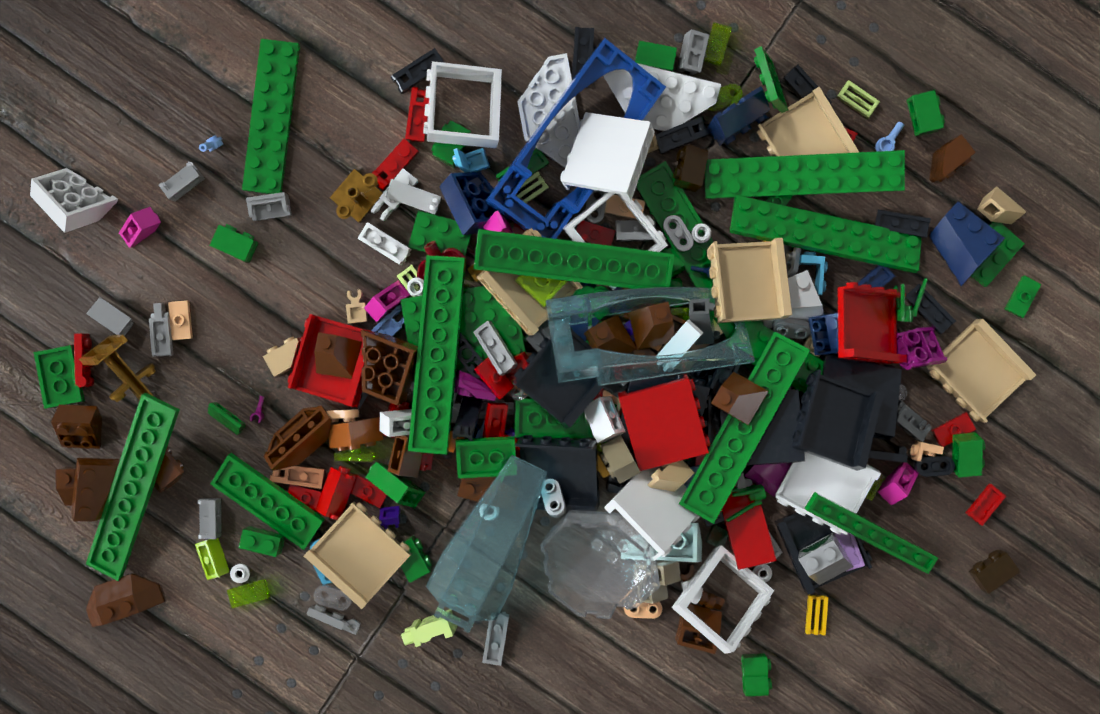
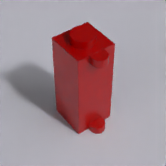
(336, 492)

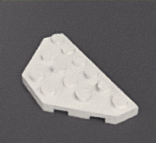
(538, 101)
(679, 101)

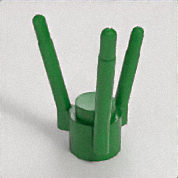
(905, 312)
(754, 493)

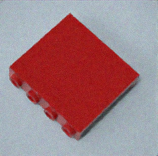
(868, 324)
(304, 372)
(664, 423)

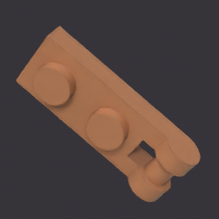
(300, 476)

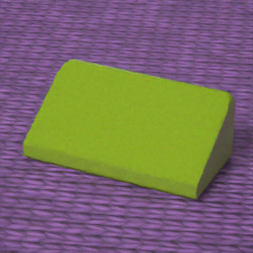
(212, 558)

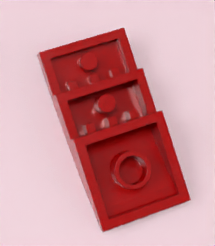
(748, 533)

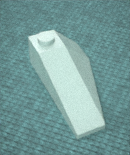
(688, 548)

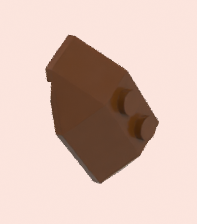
(298, 438)
(122, 599)

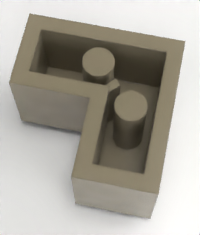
(619, 459)
(668, 573)

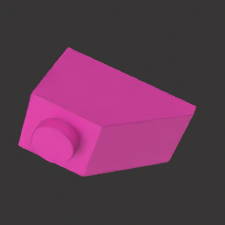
(498, 223)
(139, 226)
(386, 301)
(898, 483)

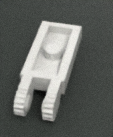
(403, 177)

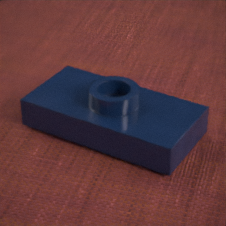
(877, 277)

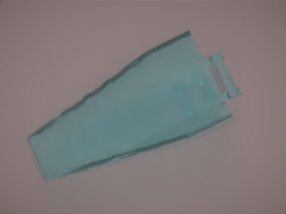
(487, 547)

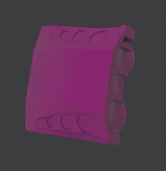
(920, 347)
(470, 386)
(768, 475)

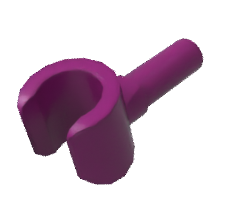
(258, 410)

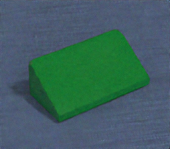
(226, 417)

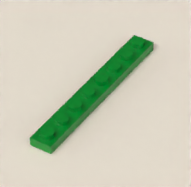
(871, 532)

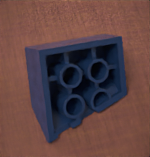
(739, 117)
(466, 199)
(964, 241)

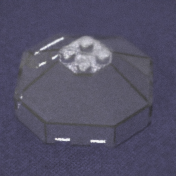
(598, 563)

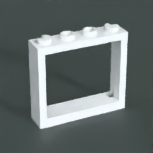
(471, 73)
(634, 207)
(752, 614)

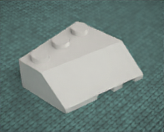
(70, 199)
(803, 298)

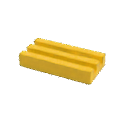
(815, 631)

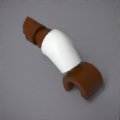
(710, 600)

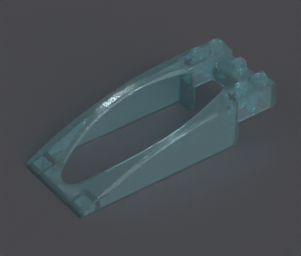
(620, 367)

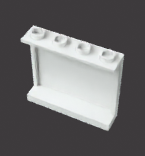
(608, 154)
(828, 479)
(653, 511)

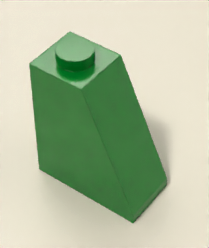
(395, 486)

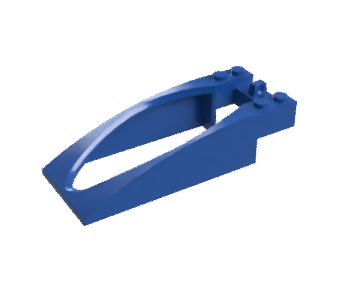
(643, 97)

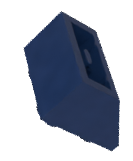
(824, 333)

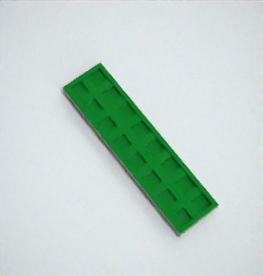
(271, 116)

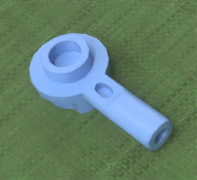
(888, 143)
(211, 144)

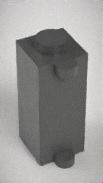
(701, 315)

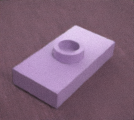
(851, 548)

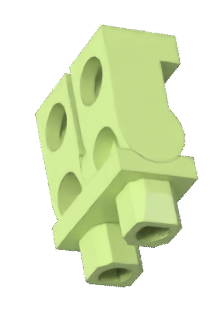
(429, 627)

